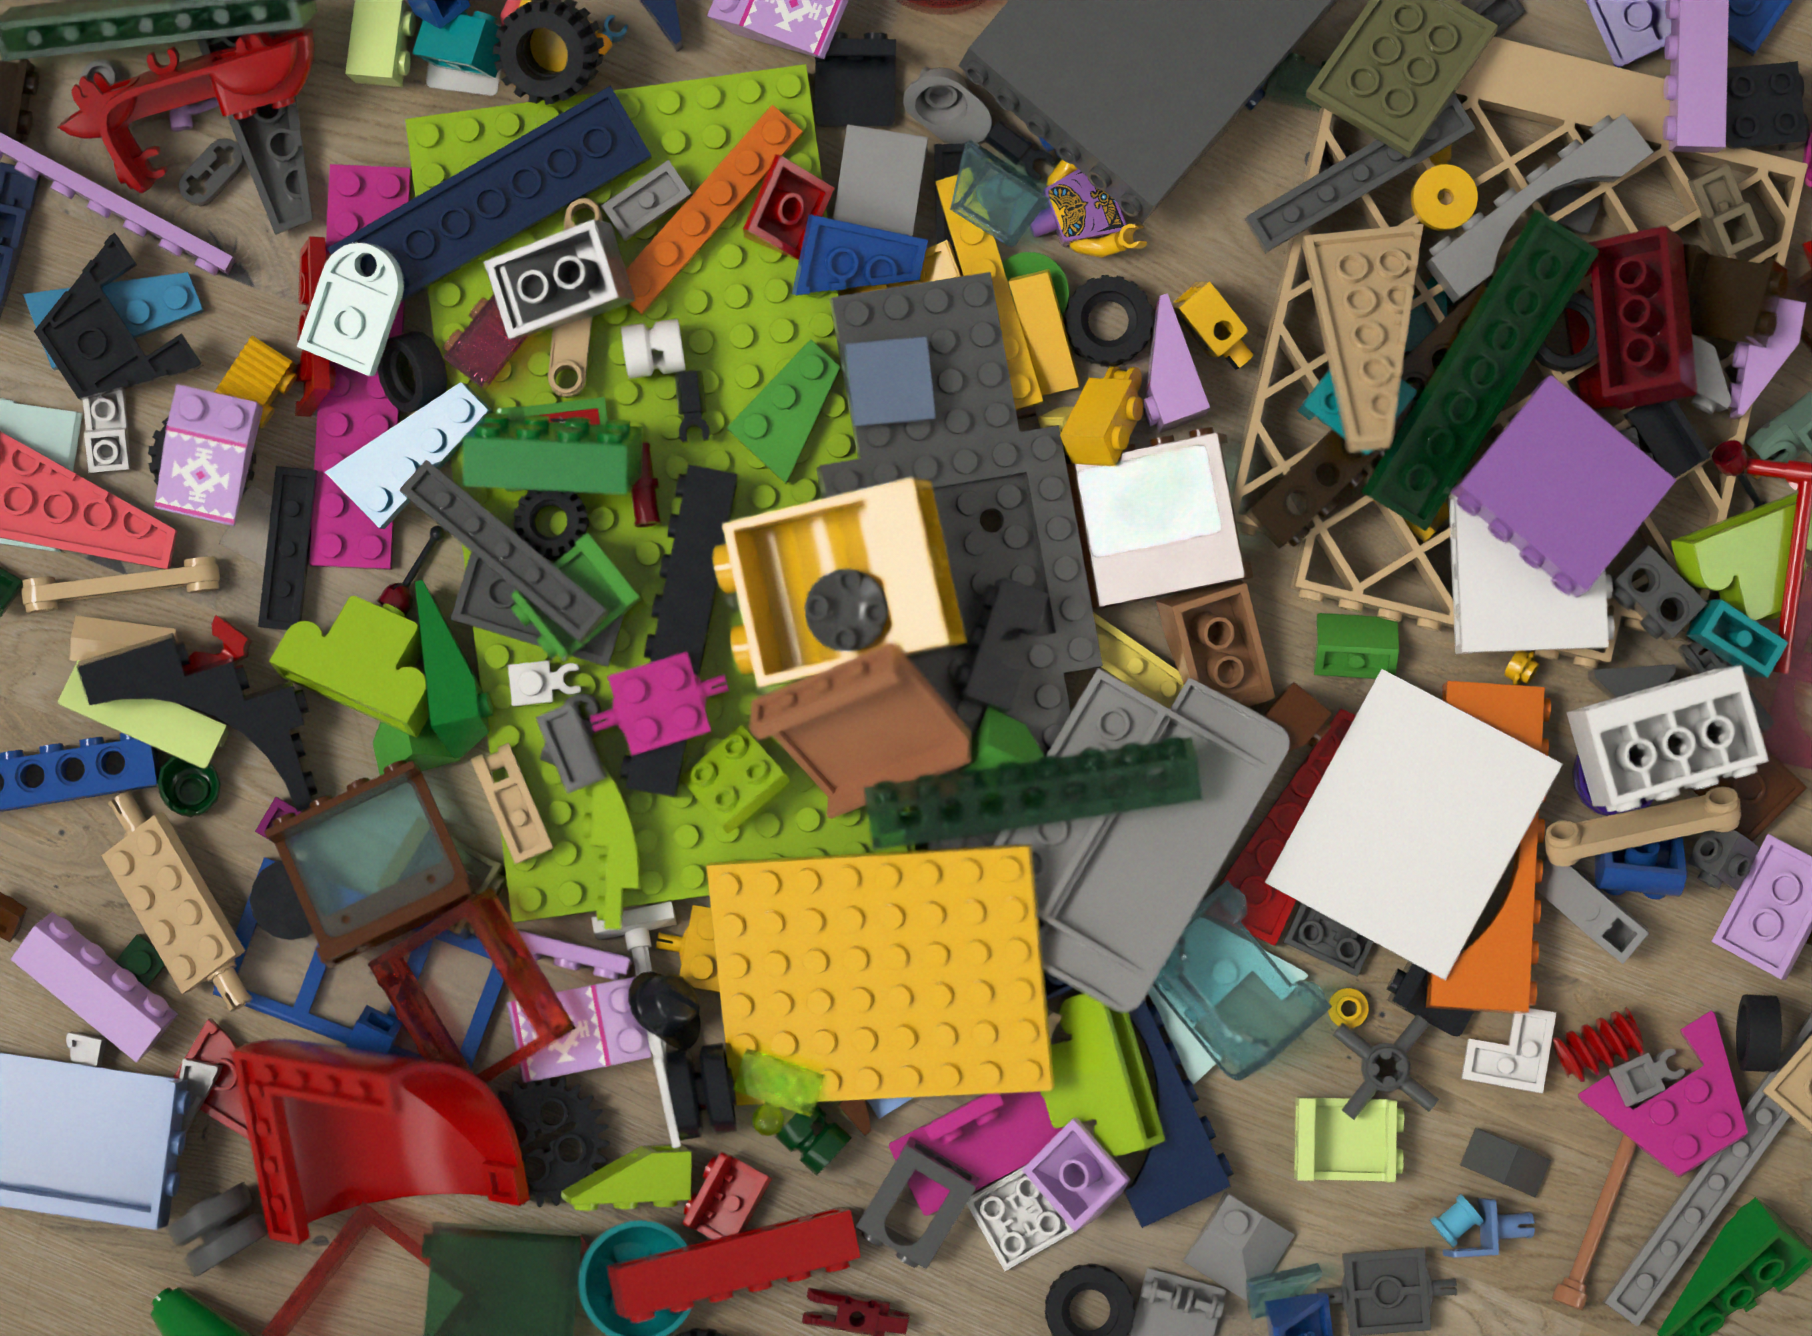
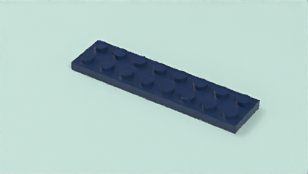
(505, 193)

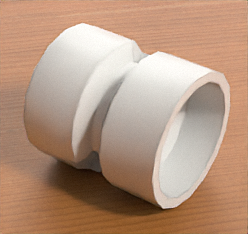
(640, 352)

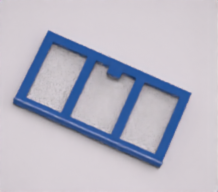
(299, 989)

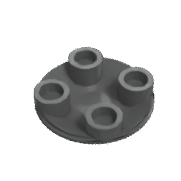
(846, 610)

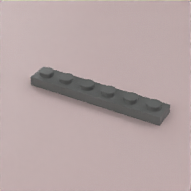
(1351, 180)
(504, 552)

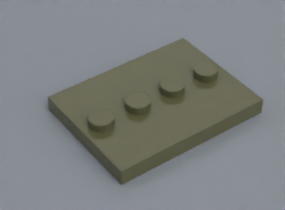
(1401, 67)

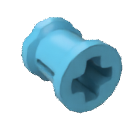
(1456, 1220)

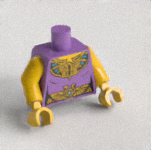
(1083, 215)

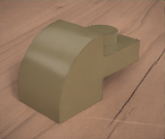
(1724, 213)

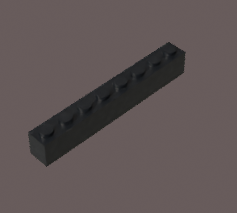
(685, 605)

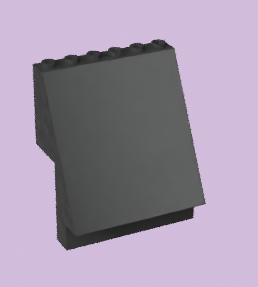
(1135, 83)

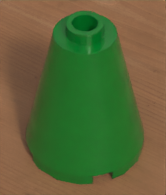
(183, 1314)

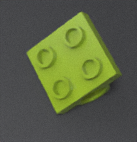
(735, 779)

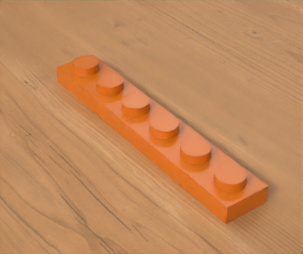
(709, 207)

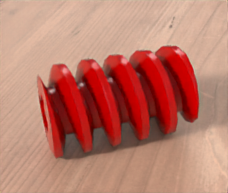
(1598, 1045)

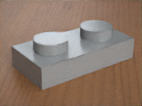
(646, 200)

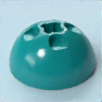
(614, 1246)

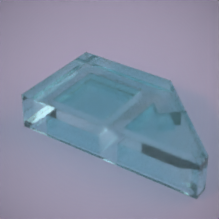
(1278, 1286)

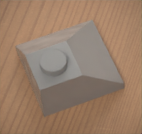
(1237, 1245)

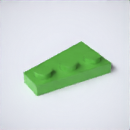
(785, 411)

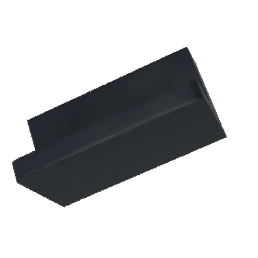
(1668, 436)

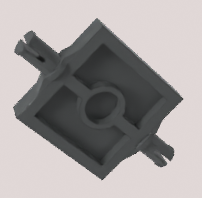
(1387, 1291)

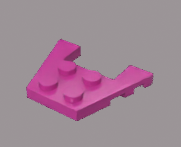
(1687, 1119)

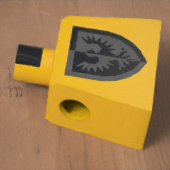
(1200, 311)

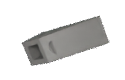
(1592, 910)

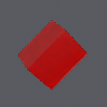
(783, 207)

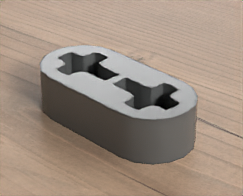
(218, 179)

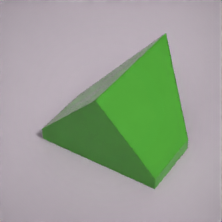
(1001, 741)
(425, 750)

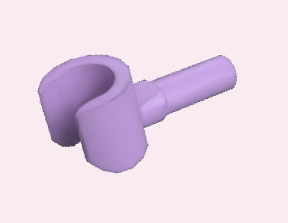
(182, 116)

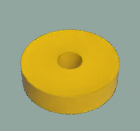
(1426, 203)

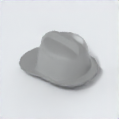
(947, 106)

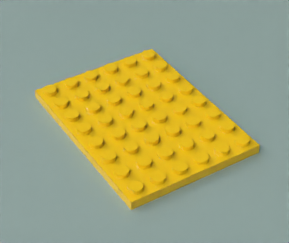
(886, 970)

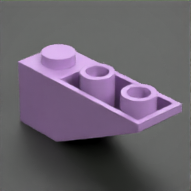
(1760, 364)

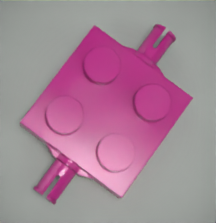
(659, 703)

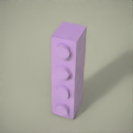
(1696, 75)
(94, 986)

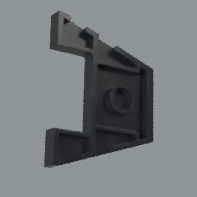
(93, 341)

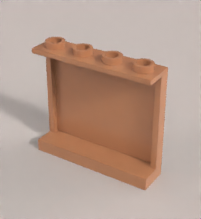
(863, 726)

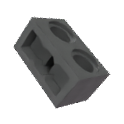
(1663, 584)

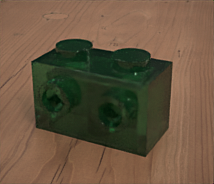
(1290, 82)

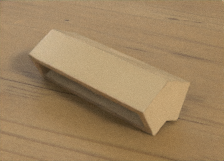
(99, 636)

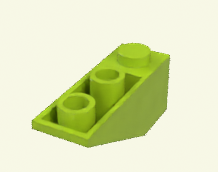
(643, 1175)

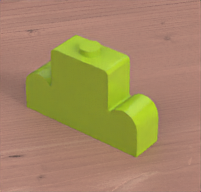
(1743, 557)
(361, 663)
(1102, 1078)

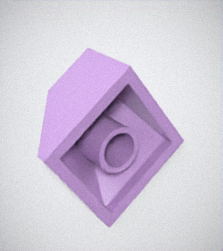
(1077, 1175)

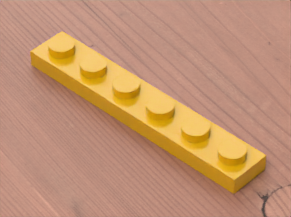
(979, 254)

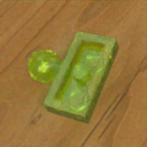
(779, 1086)

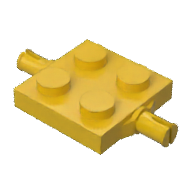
(695, 950)

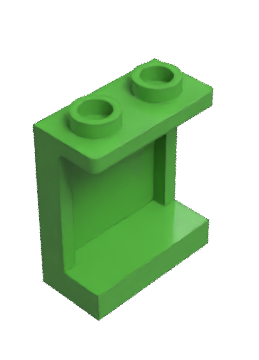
(596, 576)

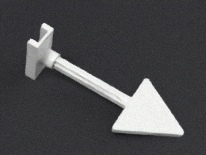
(636, 930)

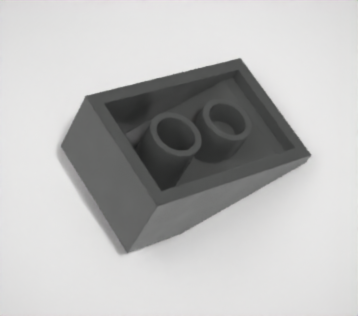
(560, 279)

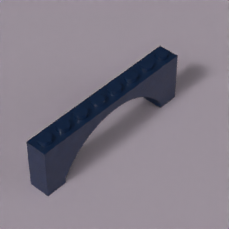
(1185, 1164)

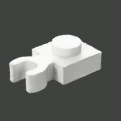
(535, 682)

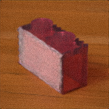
(483, 346)

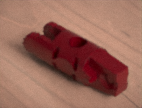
(876, 1316)

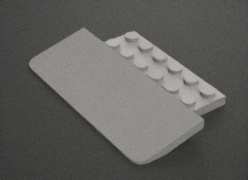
(1130, 880)

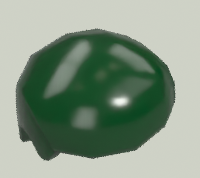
(188, 788)

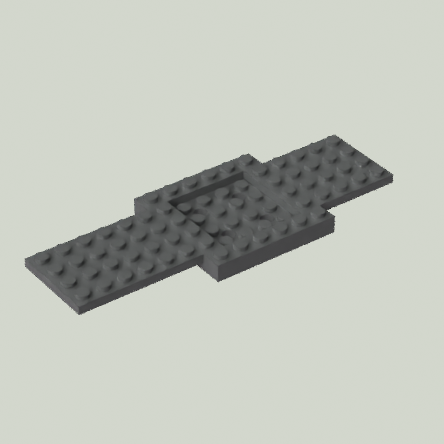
(975, 466)

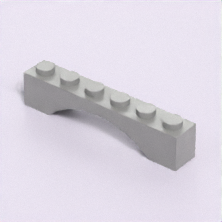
(1603, 158)

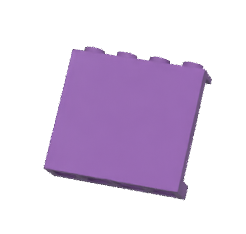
(1563, 487)

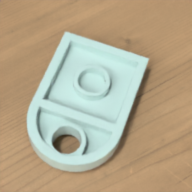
(353, 311)

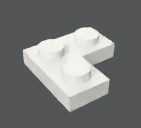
(1521, 1062)

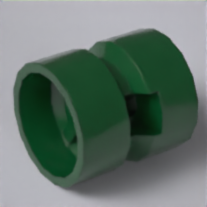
(813, 1139)

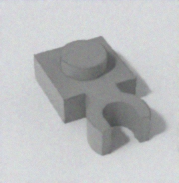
(1644, 1077)

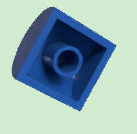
(1647, 869)

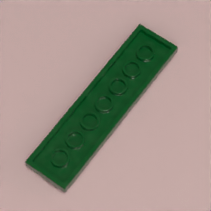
(1480, 370)

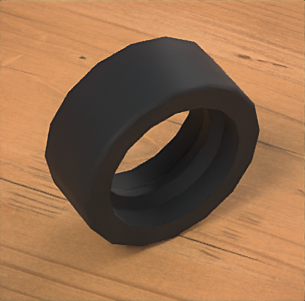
(1557, 362)
(427, 367)
(1759, 1033)

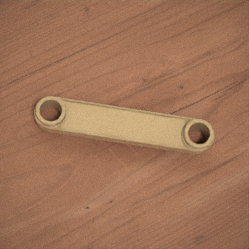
(572, 340)
(44, 594)
(1571, 841)

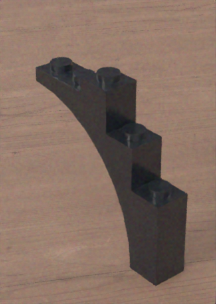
(158, 672)

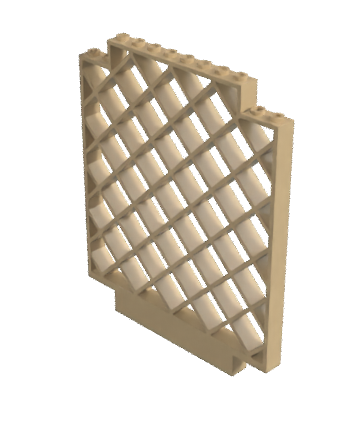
(1573, 98)

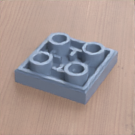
(889, 381)

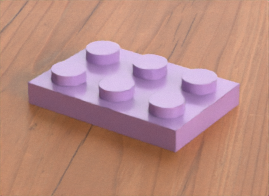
(1771, 909)
(573, 955)

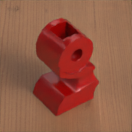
(234, 643)

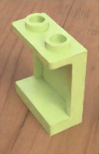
(1340, 1148)

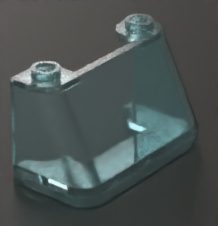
(1233, 990)

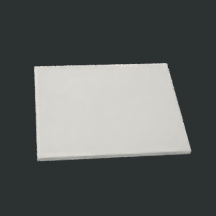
(1413, 824)

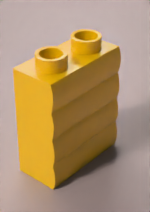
(781, 554)

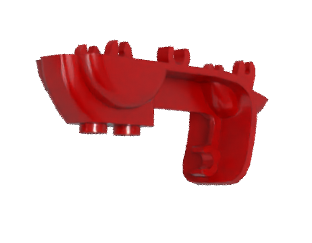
(242, 77)

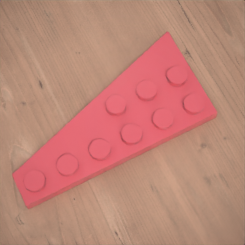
(66, 512)

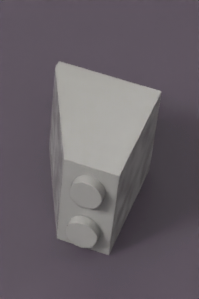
(880, 179)

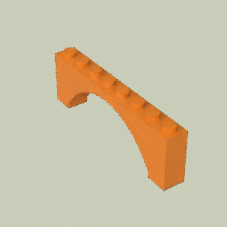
(1496, 966)

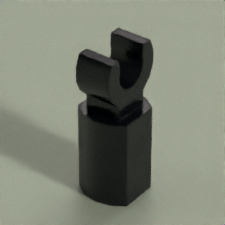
(1017, 149)
(691, 402)

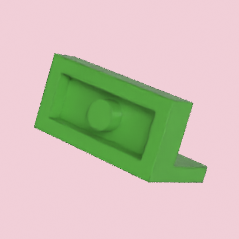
(1355, 646)

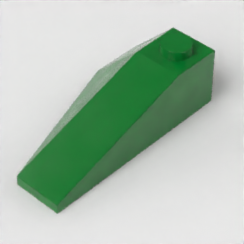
(455, 697)
(1744, 1262)

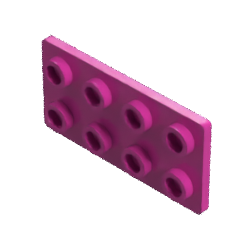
(983, 1137)

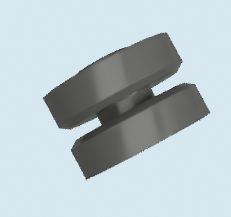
(217, 1226)

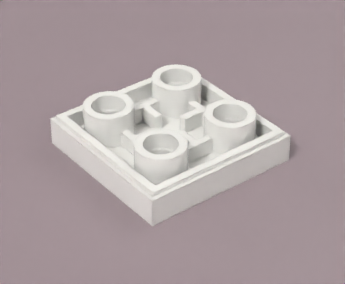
(1016, 1218)

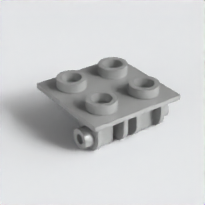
(1176, 1306)

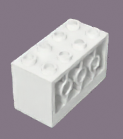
(1671, 711)

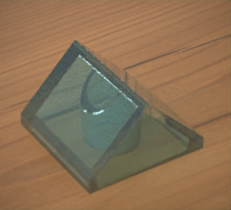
(995, 195)

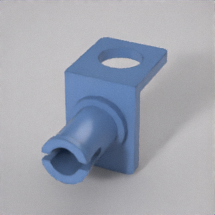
(1495, 1228)

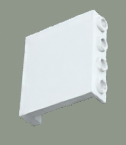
(1512, 606)

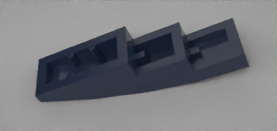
(16, 208)

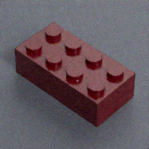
(1643, 318)

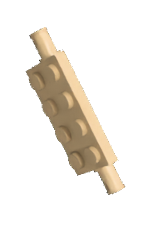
(174, 903)

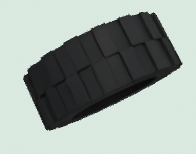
(1118, 291)
(1089, 1278)

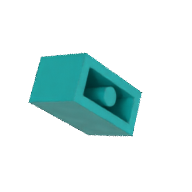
(461, 44)
(1736, 638)

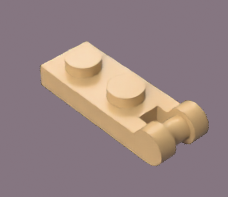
(512, 805)

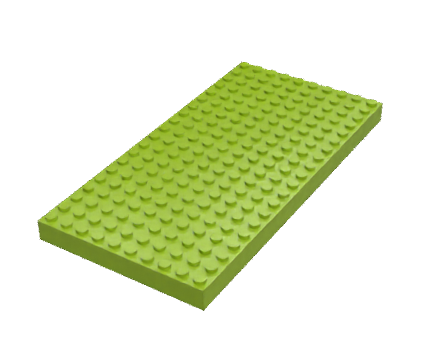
(740, 332)

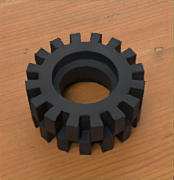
(551, 546)

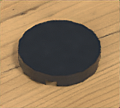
(277, 904)

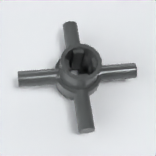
(1398, 1080)

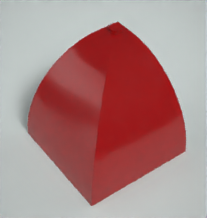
(368, 1129)

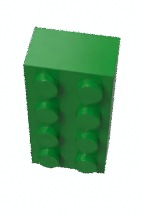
(552, 454)

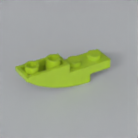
(612, 828)

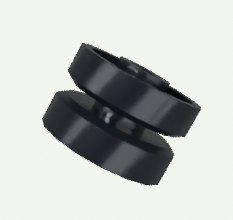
(701, 1091)

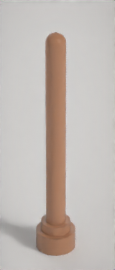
(1573, 1289)

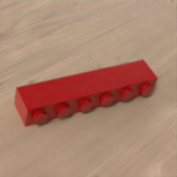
(733, 1263)

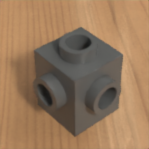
(1723, 858)

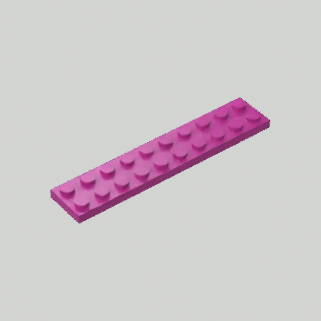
(357, 405)

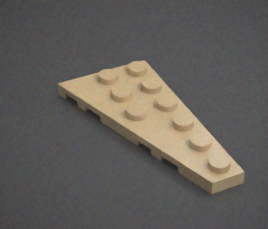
(1364, 310)

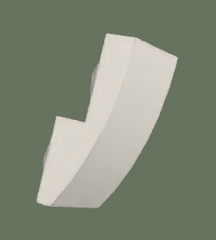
(107, 432)

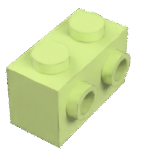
(380, 42)

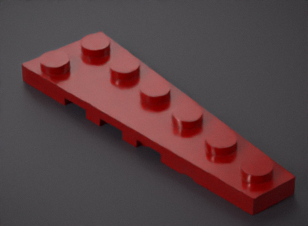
(1266, 906)

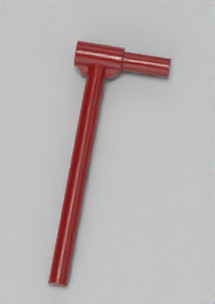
(1799, 477)

